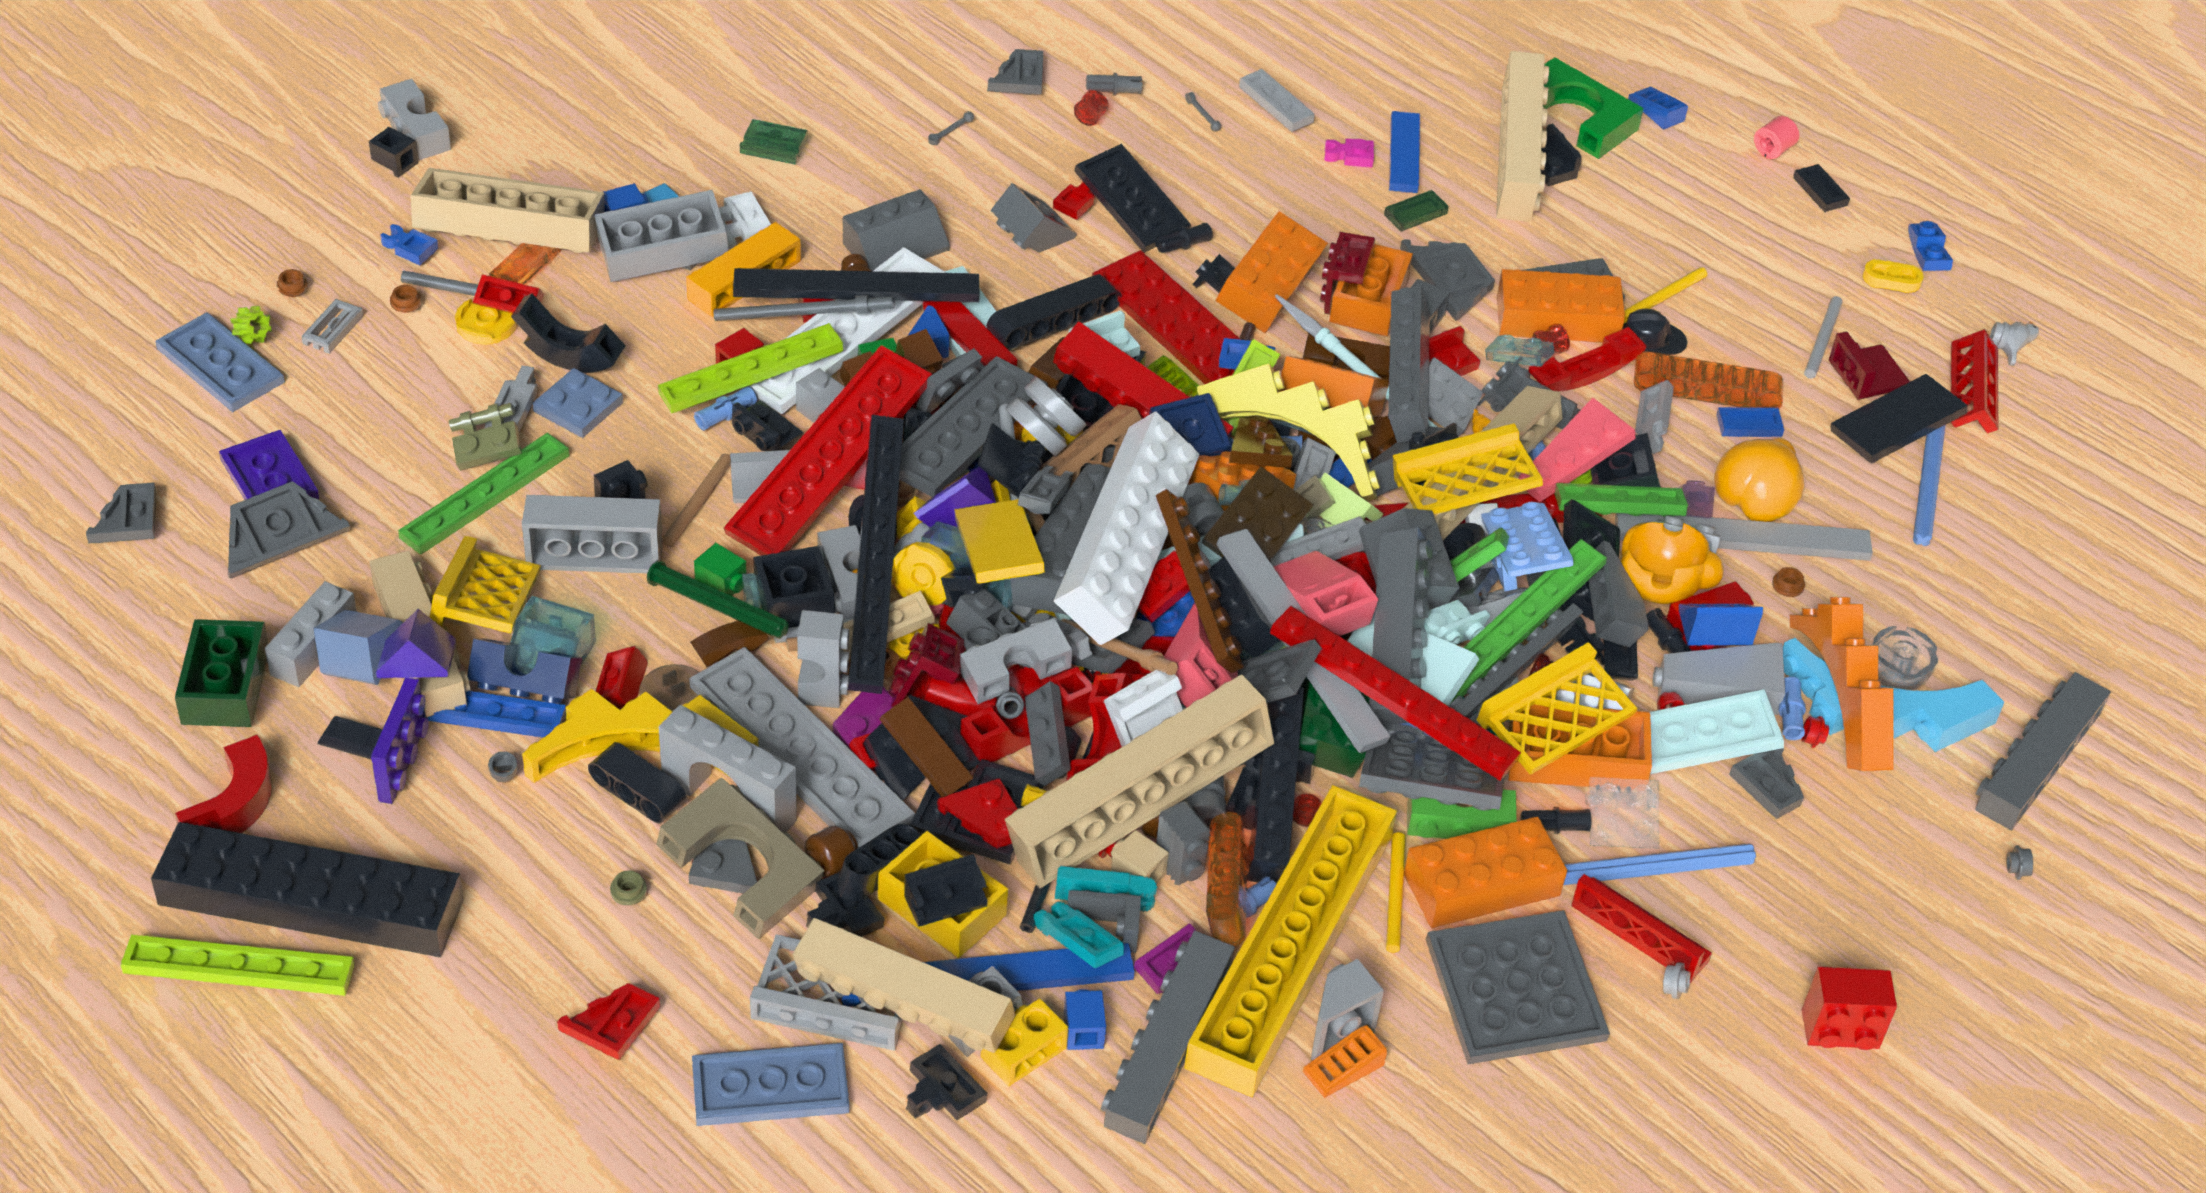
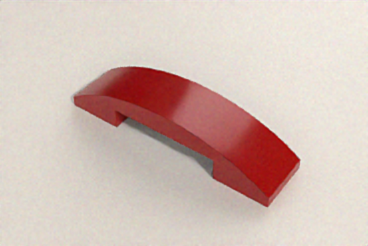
(1589, 367)

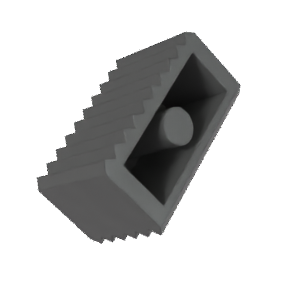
(1186, 840)

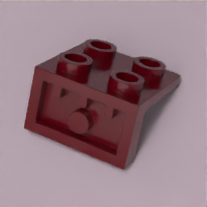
(1347, 263)
(1865, 370)
(930, 651)

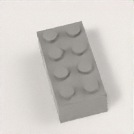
(661, 235)
(592, 533)

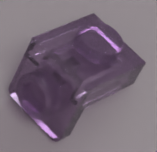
(1699, 499)

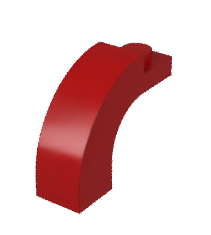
(245, 796)

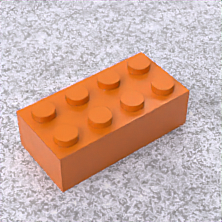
(1271, 267)
(1581, 303)
(1616, 753)
(1484, 872)

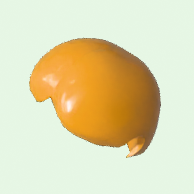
(1760, 478)
(1669, 563)

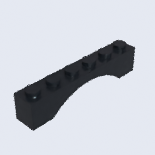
(1276, 792)

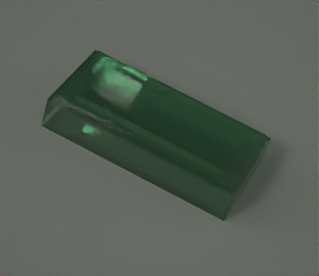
(1416, 210)

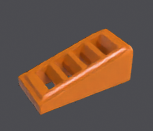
(1362, 1045)

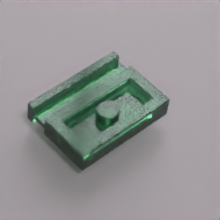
(773, 141)

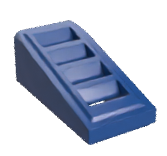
(1660, 107)

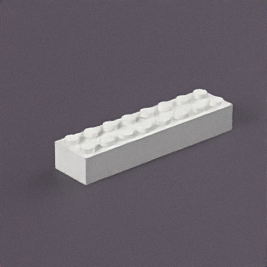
(1125, 529)

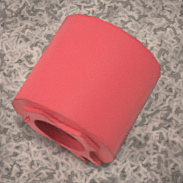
(1776, 137)

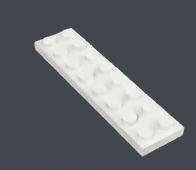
(852, 328)

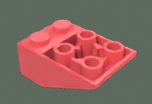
(1329, 592)
(1195, 660)

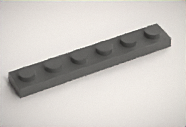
(1519, 660)

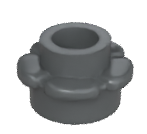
(2020, 862)

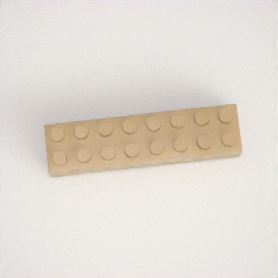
(1140, 780)

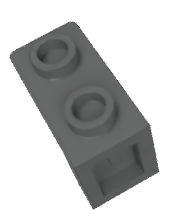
(1110, 907)

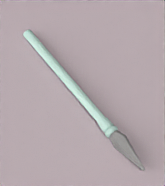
(1330, 342)

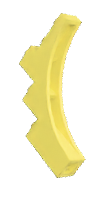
(1303, 406)

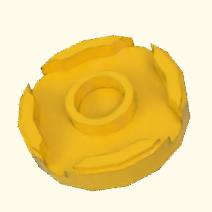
(483, 324)
(920, 569)

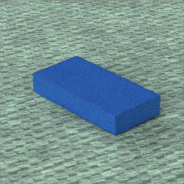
(1750, 422)

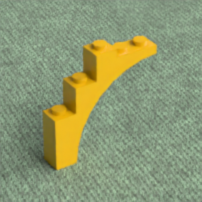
(597, 724)

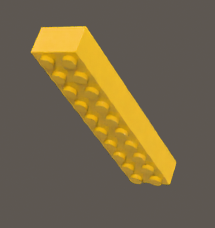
(1290, 941)

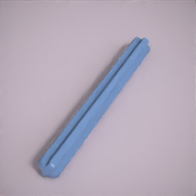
(1929, 487)
(1661, 863)

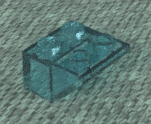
(553, 628)

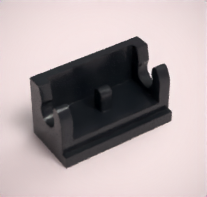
(1245, 793)
(945, 890)

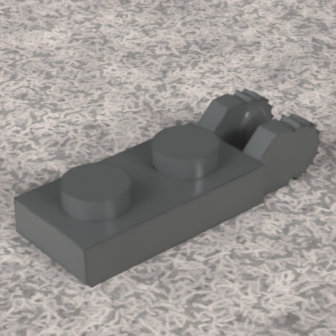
(1045, 490)

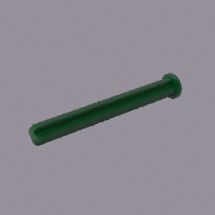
(717, 600)

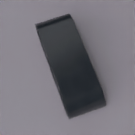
(637, 782)
(861, 867)

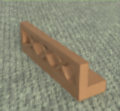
(1094, 440)

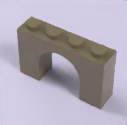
(725, 814)

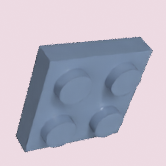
(578, 402)

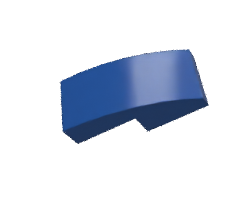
(1928, 246)

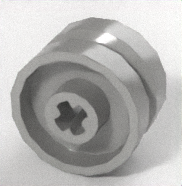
(1047, 414)

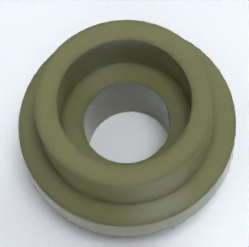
(625, 881)

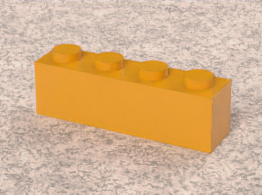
(768, 249)

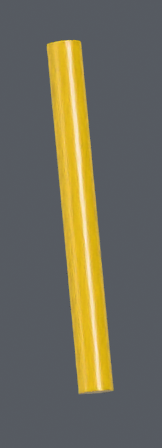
(1668, 291)
(1395, 897)

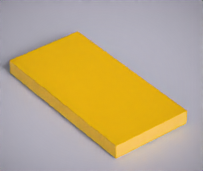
(999, 541)

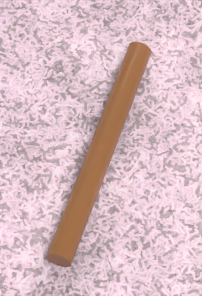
(697, 500)

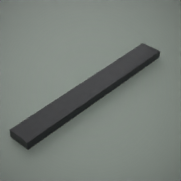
(849, 284)

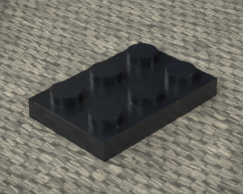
(1015, 783)

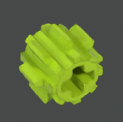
(259, 322)

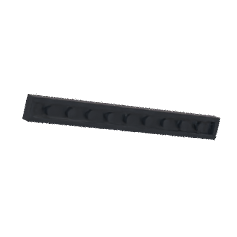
(875, 555)

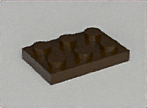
(1266, 510)

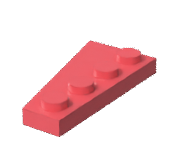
(1579, 447)

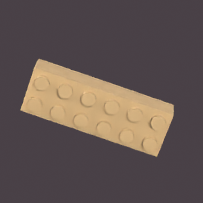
(1522, 136)
(506, 209)

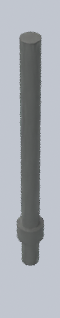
(861, 304)

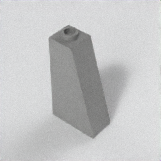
(1723, 673)

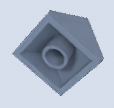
(352, 644)

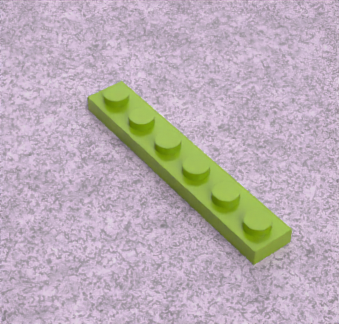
(750, 368)
(237, 965)

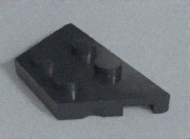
(894, 764)

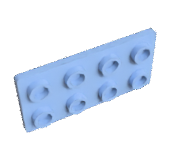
(1532, 542)

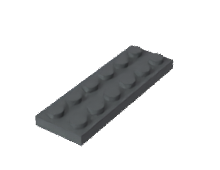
(960, 427)

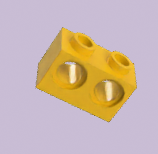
(1028, 1047)

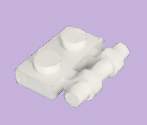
(746, 217)

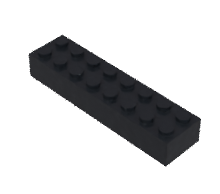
(308, 889)

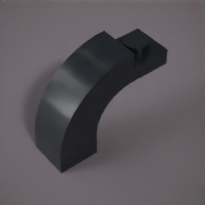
(564, 346)

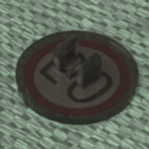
(670, 685)

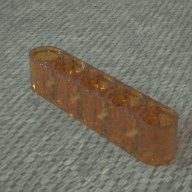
(1710, 381)
(1227, 879)

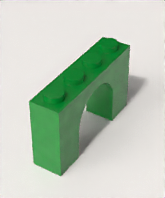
(1613, 117)

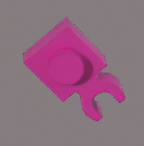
(1354, 152)

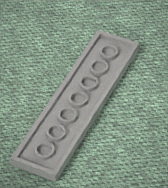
(826, 770)

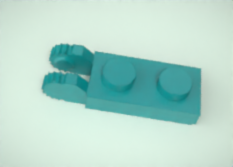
(1105, 882)
(1079, 934)

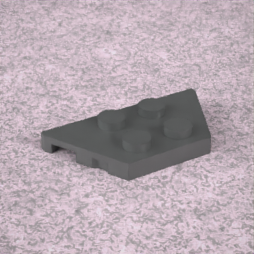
(1454, 270)
(277, 526)

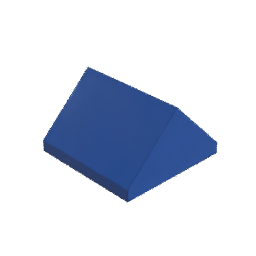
(1720, 623)

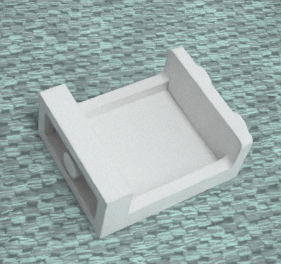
(1143, 705)

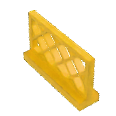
(1463, 456)
(460, 580)
(1546, 683)

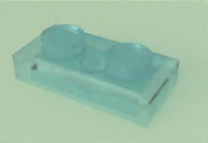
(1509, 349)

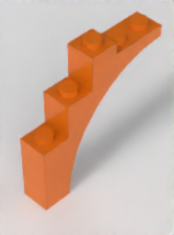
(1864, 705)

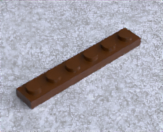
(1202, 587)

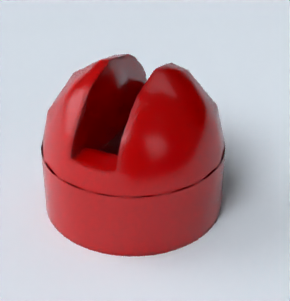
(1670, 698)

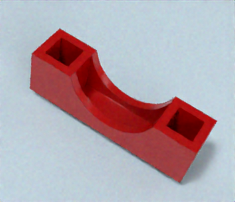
(1104, 734)
(995, 737)

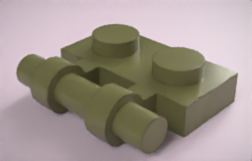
(487, 444)

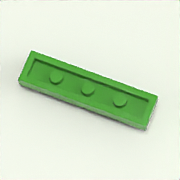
(1623, 499)

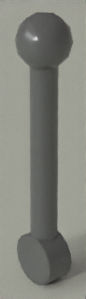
(1191, 99)
(934, 139)

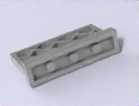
(818, 1015)

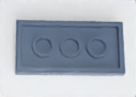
(220, 362)
(770, 1084)

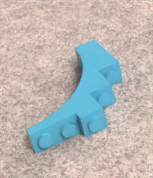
(1935, 716)

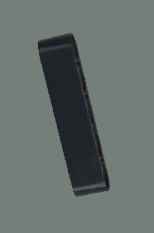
(1053, 311)

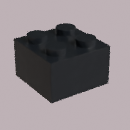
(793, 583)

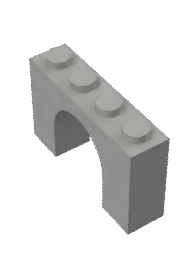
(694, 743)

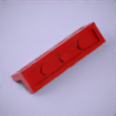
(1981, 375)
(1638, 926)

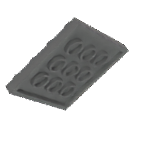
(1428, 769)
(1516, 987)

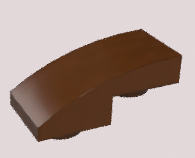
(722, 640)

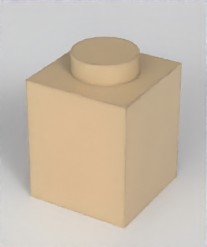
(1139, 857)

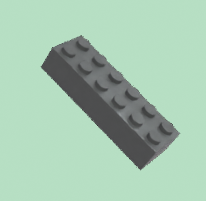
(1059, 540)

